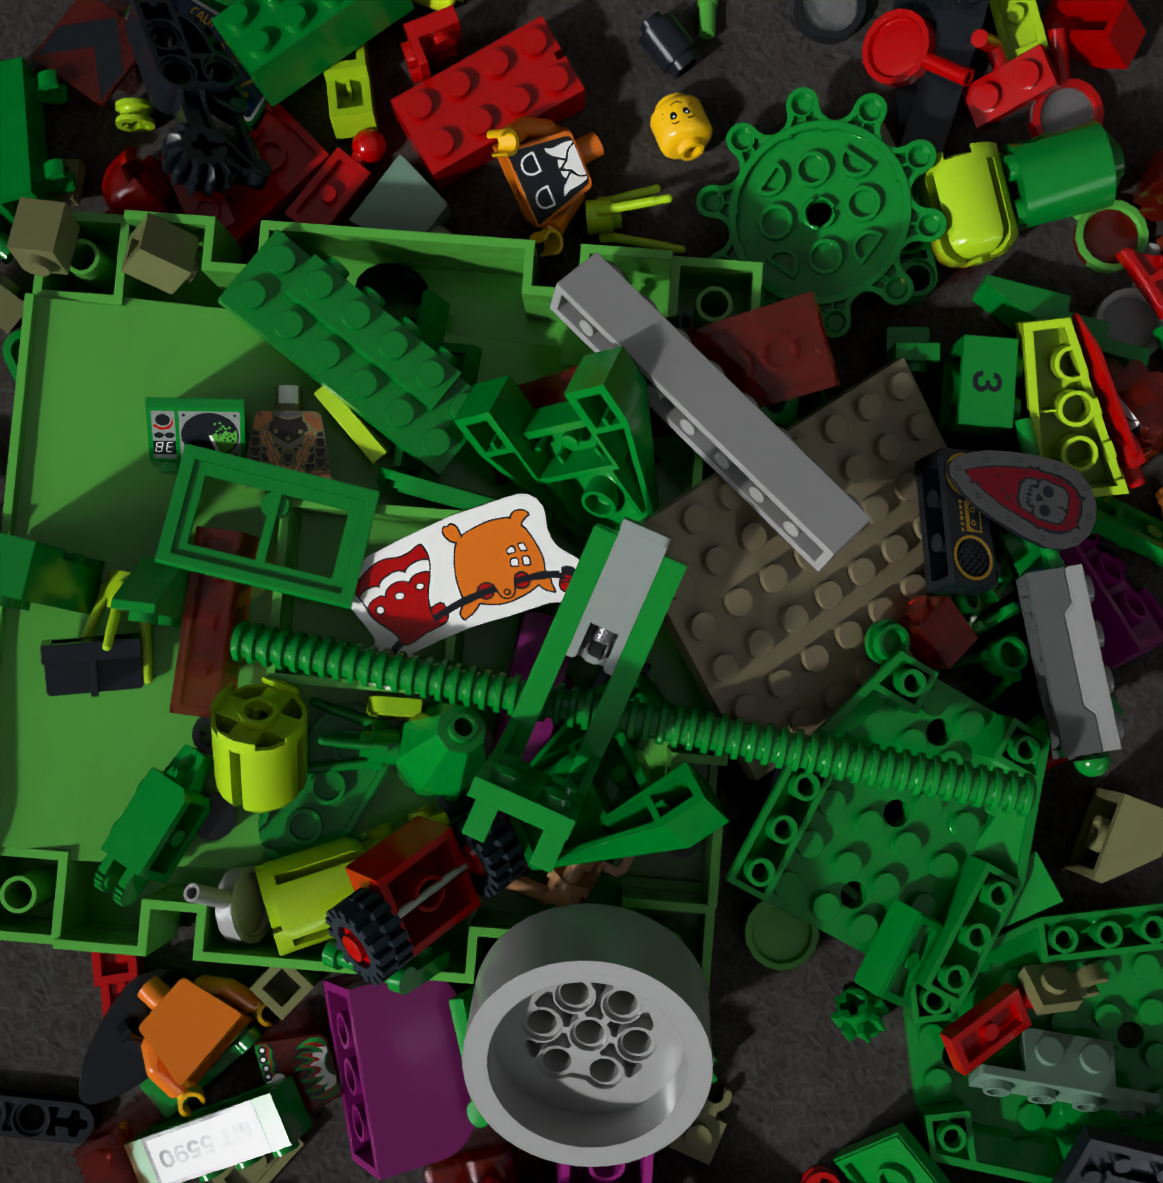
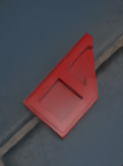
(1146, 274)

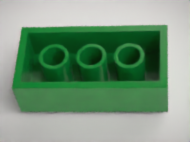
(297, 40)

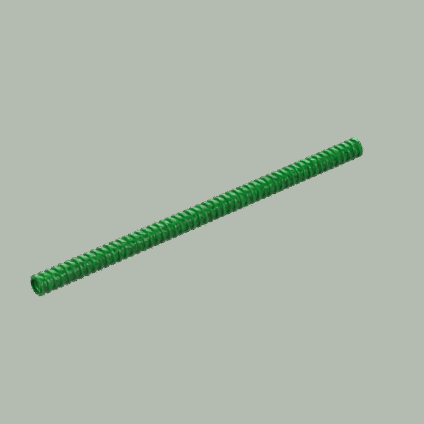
(639, 719)

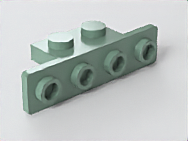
(1065, 1071)

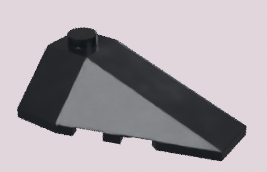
(930, 103)

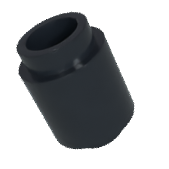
(668, 44)

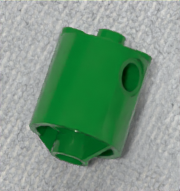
(1062, 173)

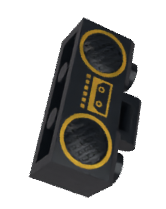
(955, 535)

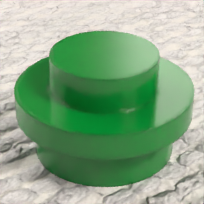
(885, 639)

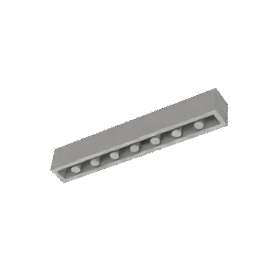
(712, 412)

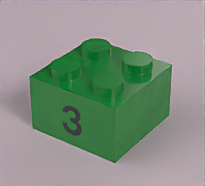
(980, 388)

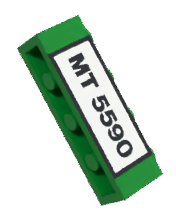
(221, 1135)

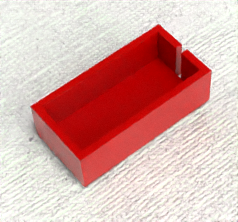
(507, 79)

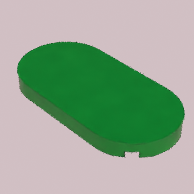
(437, 491)
(330, 801)

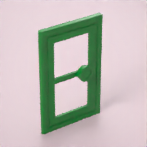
(280, 482)

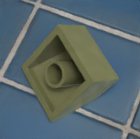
(1116, 836)

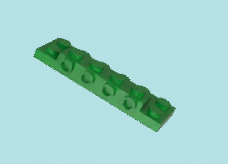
(353, 348)

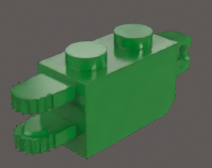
(156, 826)

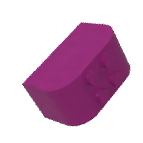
(398, 1073)

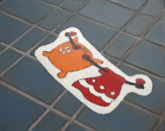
(461, 574)

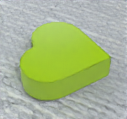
(393, 707)

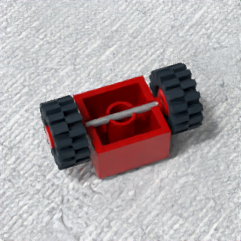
(417, 890)

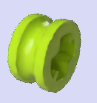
(135, 115)

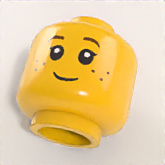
(681, 126)

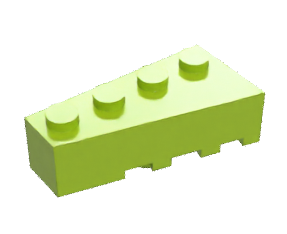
(1063, 403)

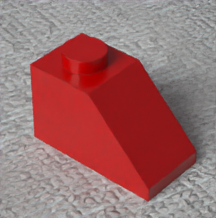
(1097, 31)

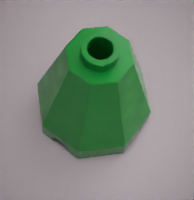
(443, 750)

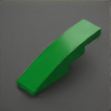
(1020, 302)

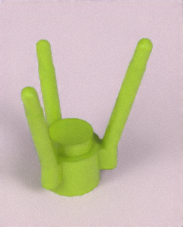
(605, 215)
(106, 593)

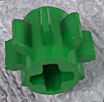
(859, 1014)

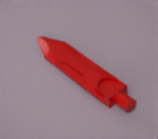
(1124, 441)

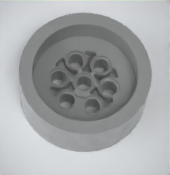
(589, 1036)

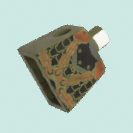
(290, 435)

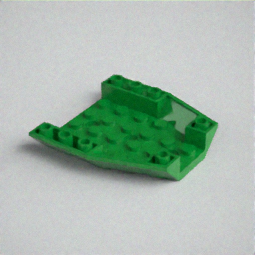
(937, 857)
(1009, 1132)

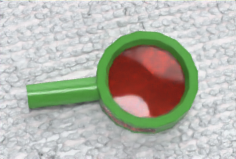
(1106, 232)

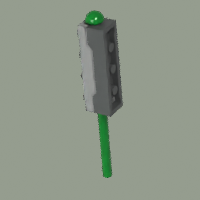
(1068, 654)

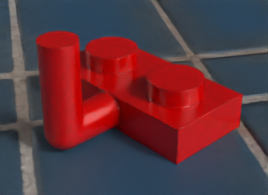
(1010, 83)

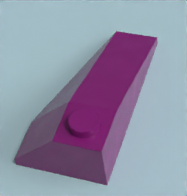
(1128, 618)

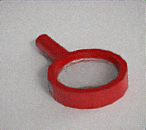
(1069, 104)

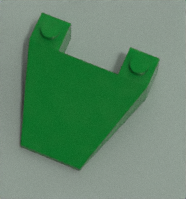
(580, 456)
(625, 805)

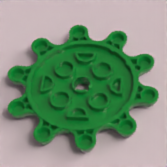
(833, 165)

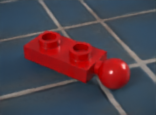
(338, 181)
(987, 1027)

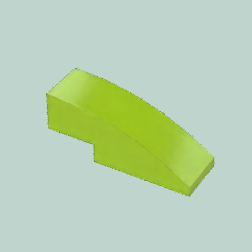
(351, 94)

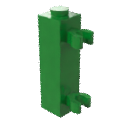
(23, 136)

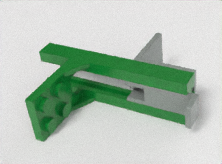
(611, 621)

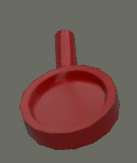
(903, 48)

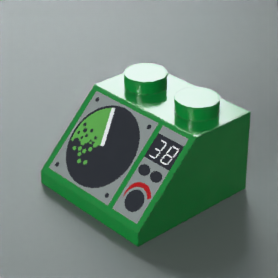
(194, 421)

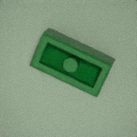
(898, 953)

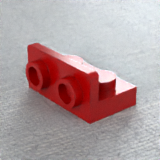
(432, 42)

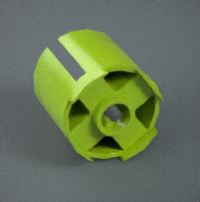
(976, 204)
(259, 744)
(304, 888)

